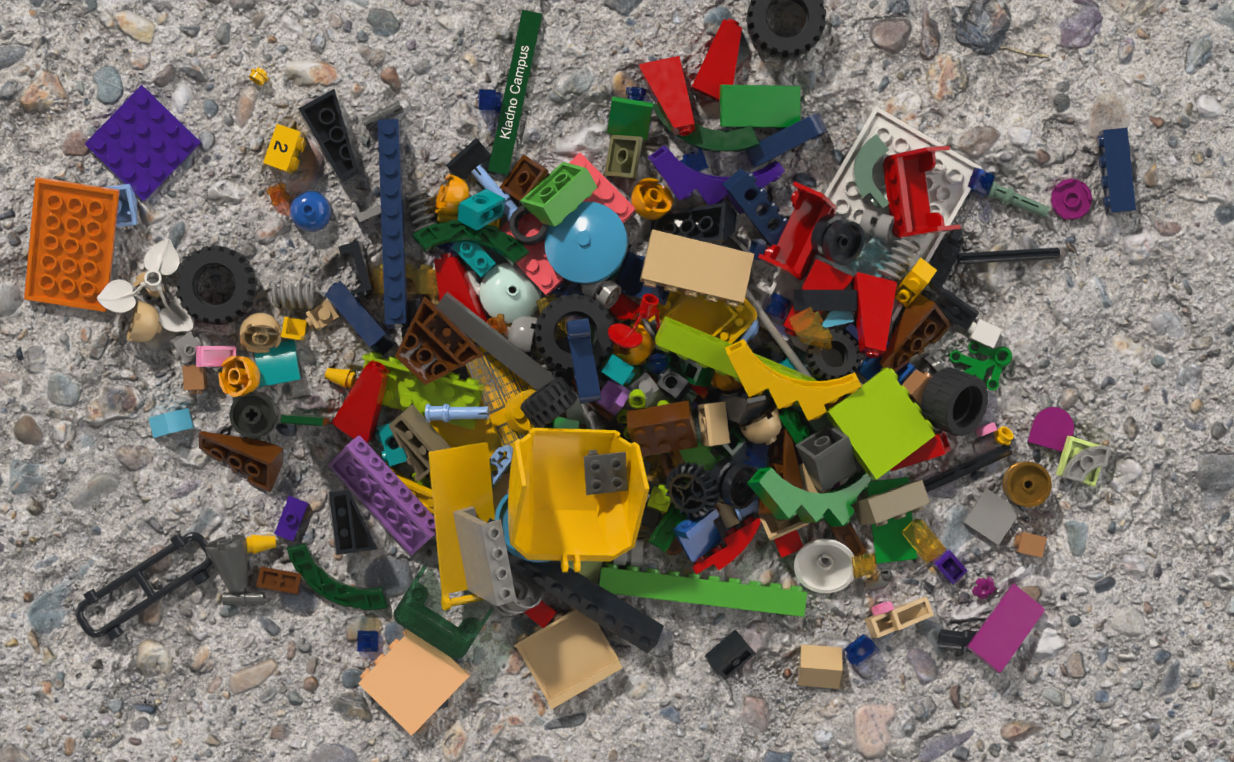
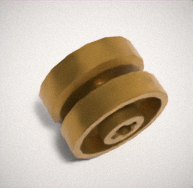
(1031, 495)

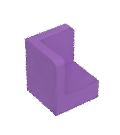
(613, 396)

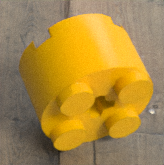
(515, 417)

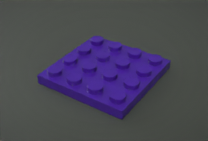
(143, 143)

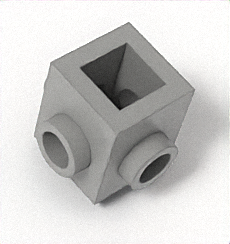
(180, 344)

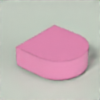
(985, 429)

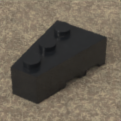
(348, 525)

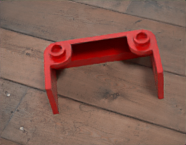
(909, 194)
(794, 250)

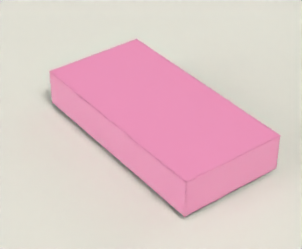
(213, 355)

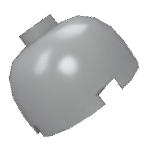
(522, 333)

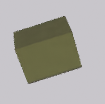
(623, 156)

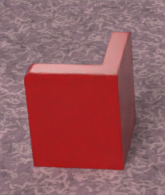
(788, 543)
(541, 613)

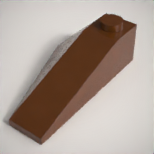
(918, 327)
(251, 457)
(783, 462)

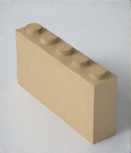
(696, 268)

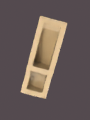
(899, 618)

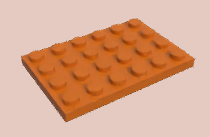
(70, 243)

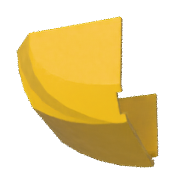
(549, 501)

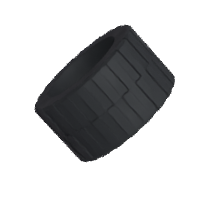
(954, 401)

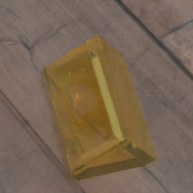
(923, 540)

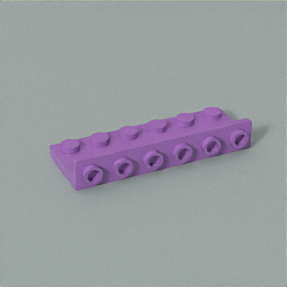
(384, 495)

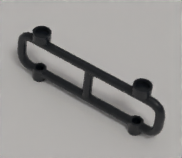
(112, 629)

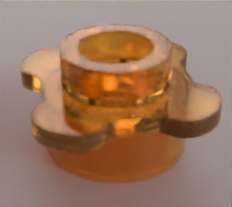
(276, 200)
(498, 323)

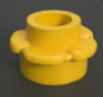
(258, 76)
(1003, 435)

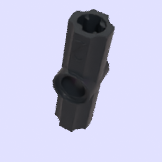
(955, 639)

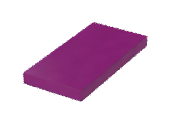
(1005, 628)

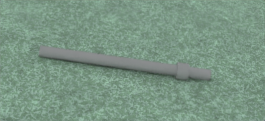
(776, 334)

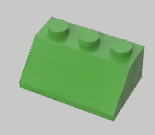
(559, 193)

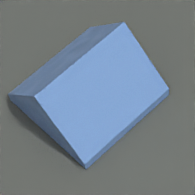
(126, 206)

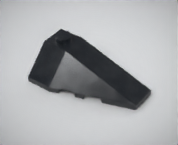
(702, 223)

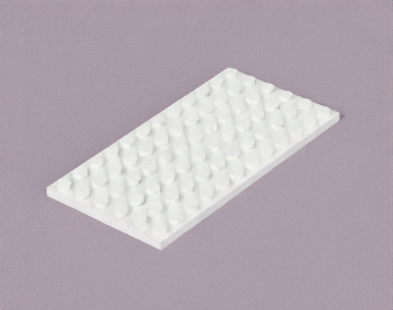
(946, 193)

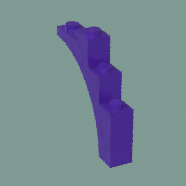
(684, 180)

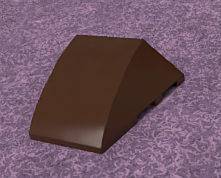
(435, 345)

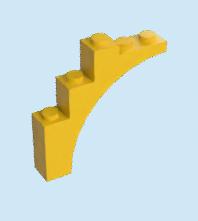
(785, 390)

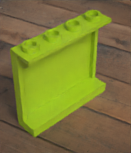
(881, 423)

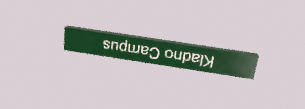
(515, 92)

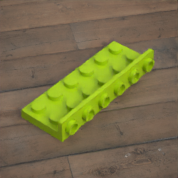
(406, 389)

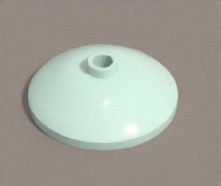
(498, 300)

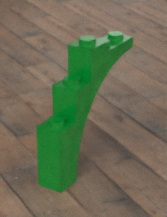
(787, 500)

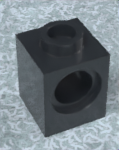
(679, 391)

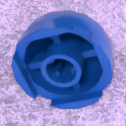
(310, 211)

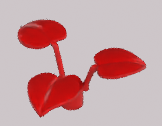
(627, 308)

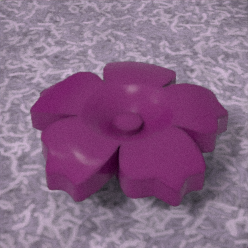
(983, 588)

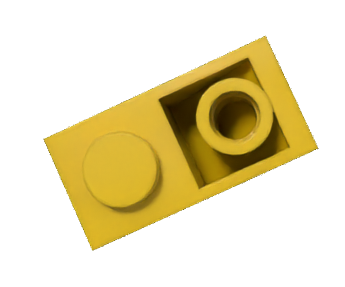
(914, 282)

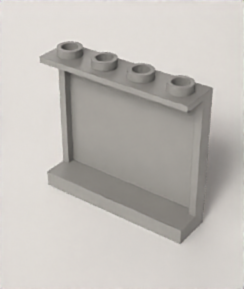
(484, 557)

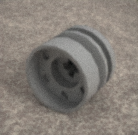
(527, 597)

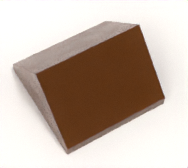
(524, 178)

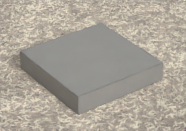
(992, 516)

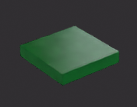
(629, 117)

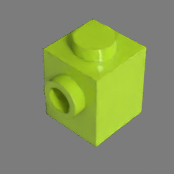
(658, 500)

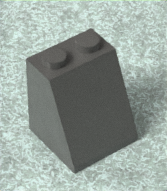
(827, 457)

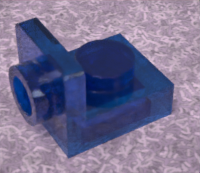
(981, 181)

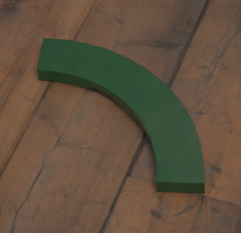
(716, 140)
(487, 236)
(332, 588)

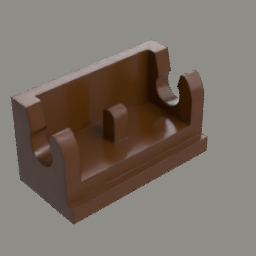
(279, 581)

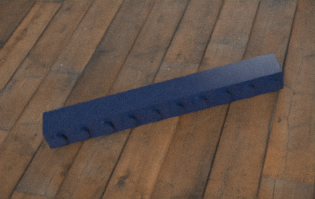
(392, 223)

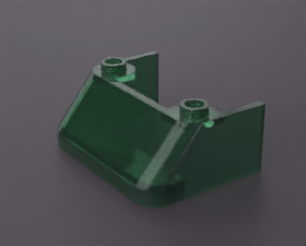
(432, 627)

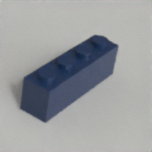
(1117, 170)

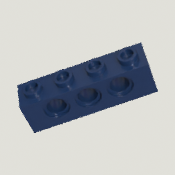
(737, 187)

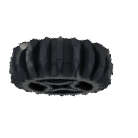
(684, 491)

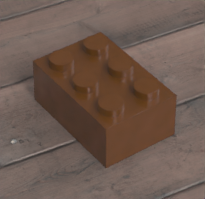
(662, 428)

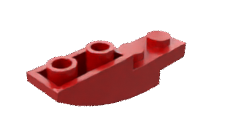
(736, 542)

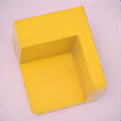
(294, 328)

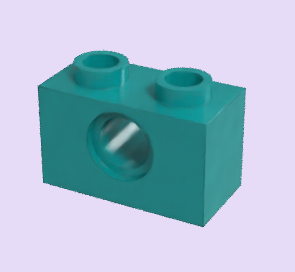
(481, 209)
(475, 257)
(618, 370)
(390, 455)

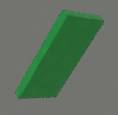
(759, 105)
(888, 540)

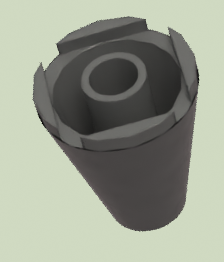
(230, 561)

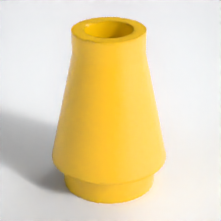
(343, 377)
(260, 543)

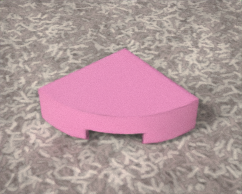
(882, 608)

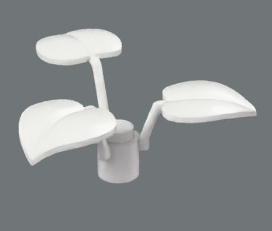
(159, 261)

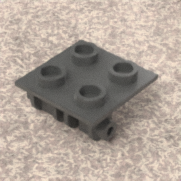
(605, 472)

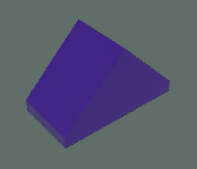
(949, 566)

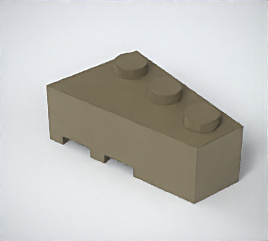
(417, 439)
(892, 504)

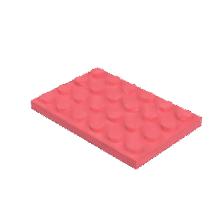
(536, 263)

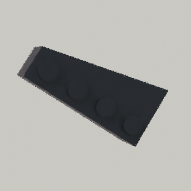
(328, 129)

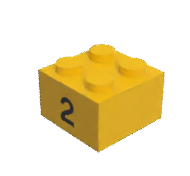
(285, 149)

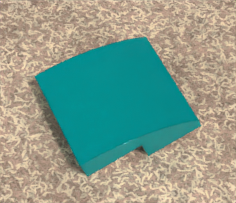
(278, 364)

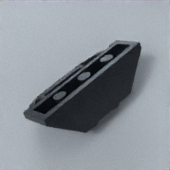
(739, 405)

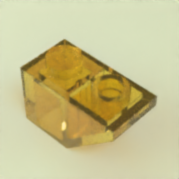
(809, 329)

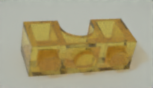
(424, 279)

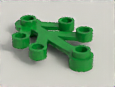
(980, 367)

